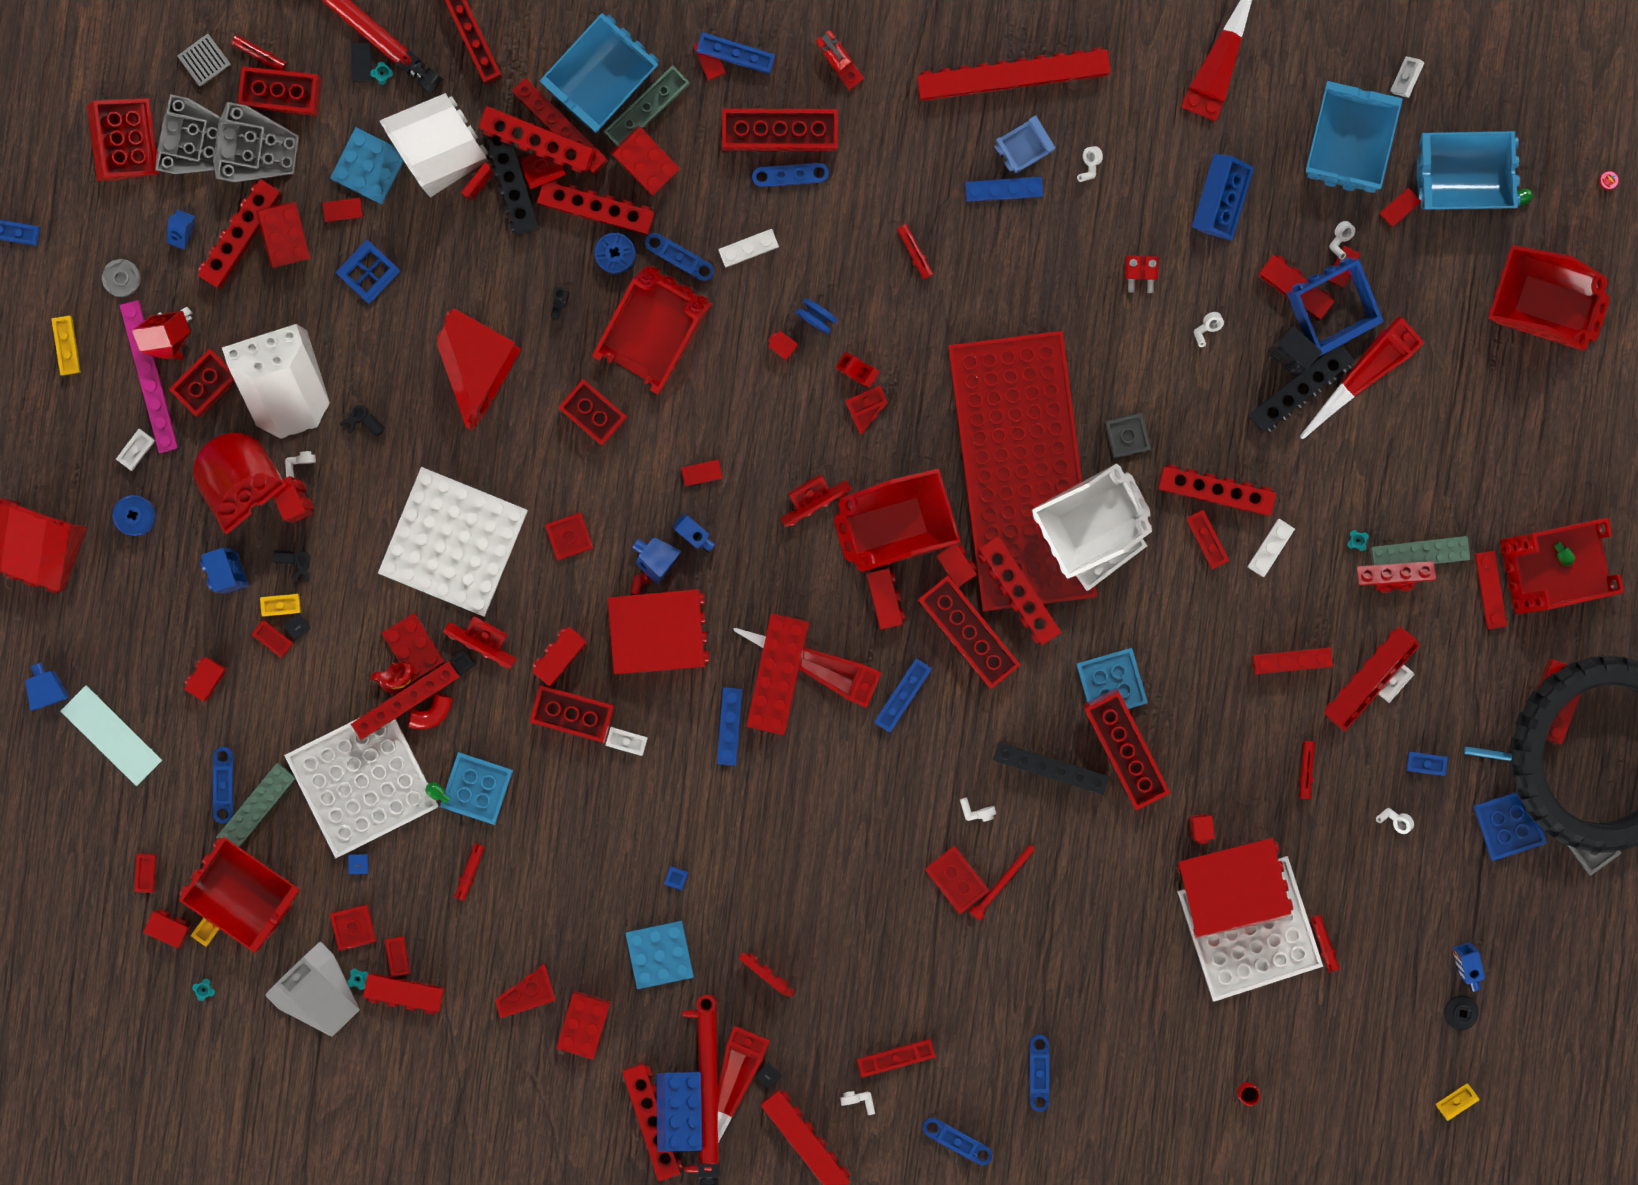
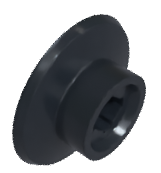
(1453, 1009)

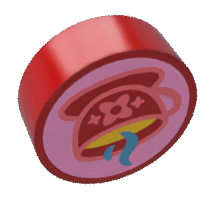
(1608, 180)

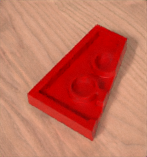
(528, 994)

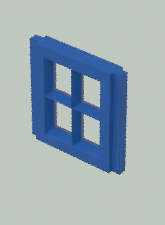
(356, 259)

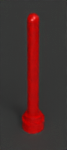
(979, 910)

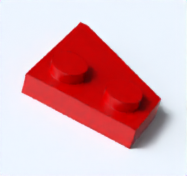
(866, 406)

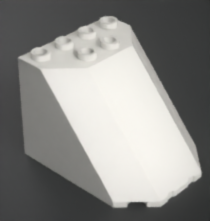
(435, 142)
(279, 380)
(1094, 520)

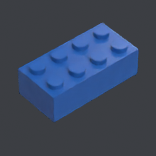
(224, 570)
(679, 1111)

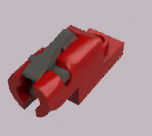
(839, 60)

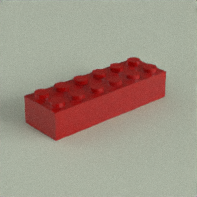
(780, 129)
(969, 632)
(778, 674)
(1126, 749)

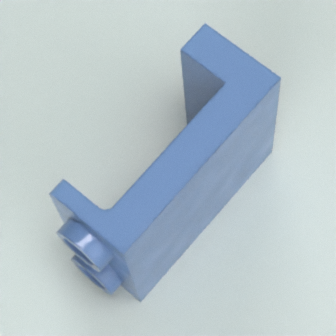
(1024, 145)

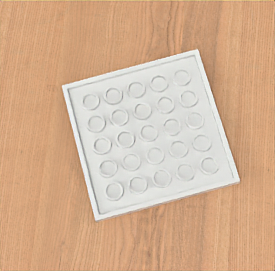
(453, 541)
(359, 785)
(1257, 953)

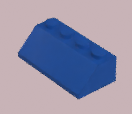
(1223, 196)

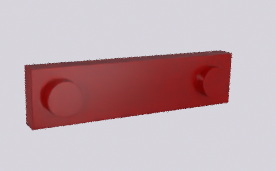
(1490, 590)
(896, 1058)

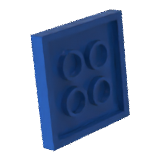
(1507, 826)

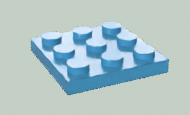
(368, 166)
(1112, 672)
(477, 788)
(659, 954)

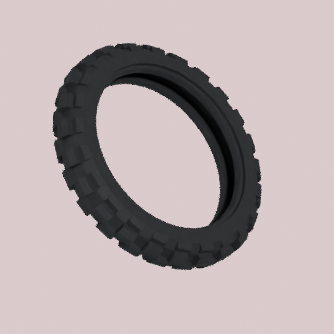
(1528, 754)

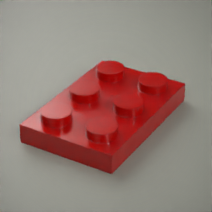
(413, 645)

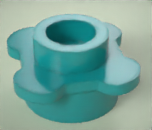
(381, 67)
(1359, 545)
(353, 982)
(208, 990)

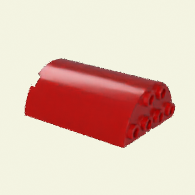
(234, 477)
(239, 894)

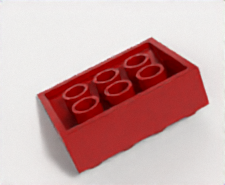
(122, 139)

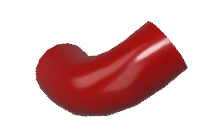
(433, 716)

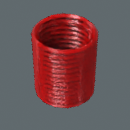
(1255, 1100)

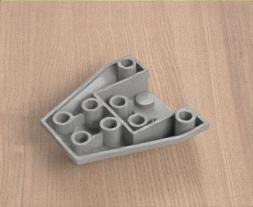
(186, 137)
(252, 146)
(316, 992)

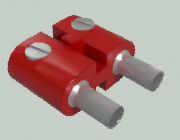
(1141, 268)

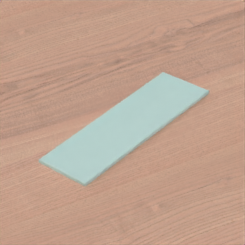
(111, 735)

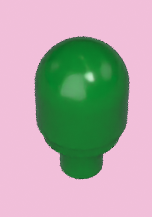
(1525, 196)
(1564, 554)
(436, 792)

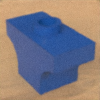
(180, 228)

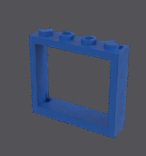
(1373, 314)

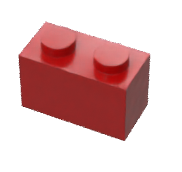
(957, 565)
(205, 678)
(1201, 828)
(167, 928)

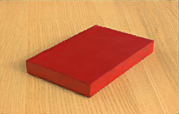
(957, 879)

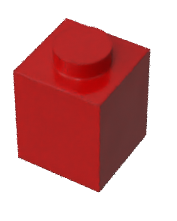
(782, 345)

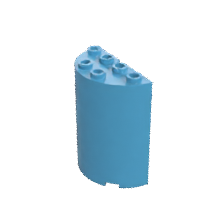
(599, 72)
(1353, 137)
(1468, 170)

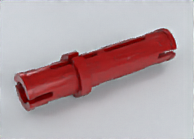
(278, 64)
(915, 252)
(1307, 770)
(469, 872)
(1327, 950)

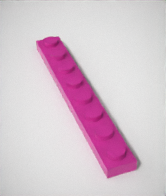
(150, 382)

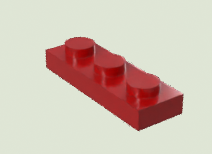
(1207, 539)

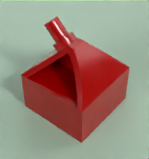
(162, 335)

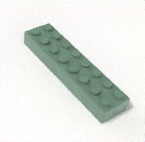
(648, 105)
(1424, 551)
(258, 805)

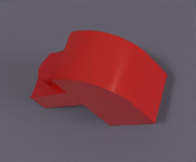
(857, 370)

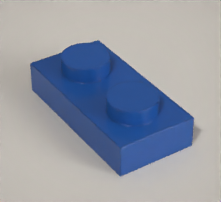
(1426, 763)

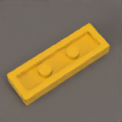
(66, 345)

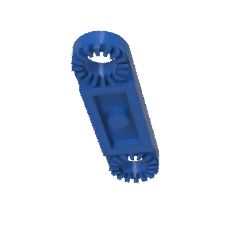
(790, 174)
(679, 257)
(223, 784)
(1039, 1073)
(957, 1141)

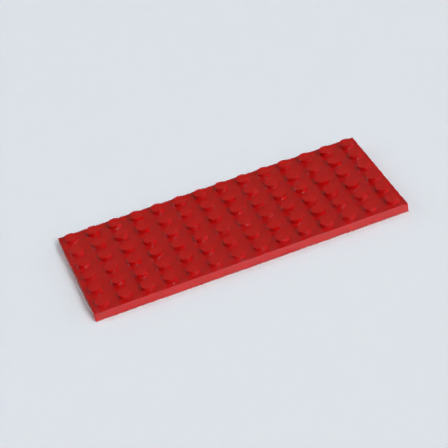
(1016, 455)

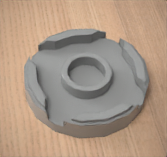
(121, 278)

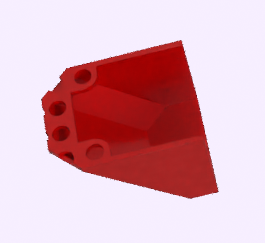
(1550, 297)
(475, 363)
(896, 521)
(37, 546)

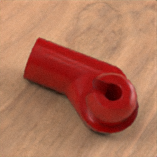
(639, 580)

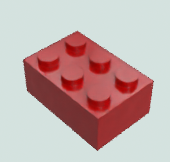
(644, 160)
(282, 234)
(204, 383)
(592, 412)
(293, 500)
(559, 655)
(583, 1025)

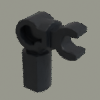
(560, 299)
(361, 413)
(289, 557)

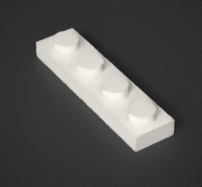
(1094, 575)

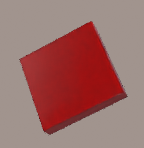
(540, 170)
(477, 182)
(569, 536)
(353, 927)

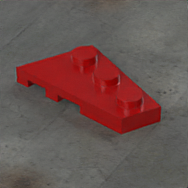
(767, 974)

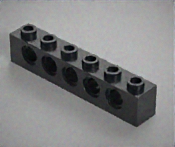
(529, 222)
(1260, 416)
(1050, 768)

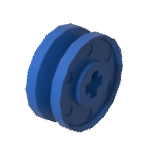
(617, 264)
(816, 316)
(123, 511)

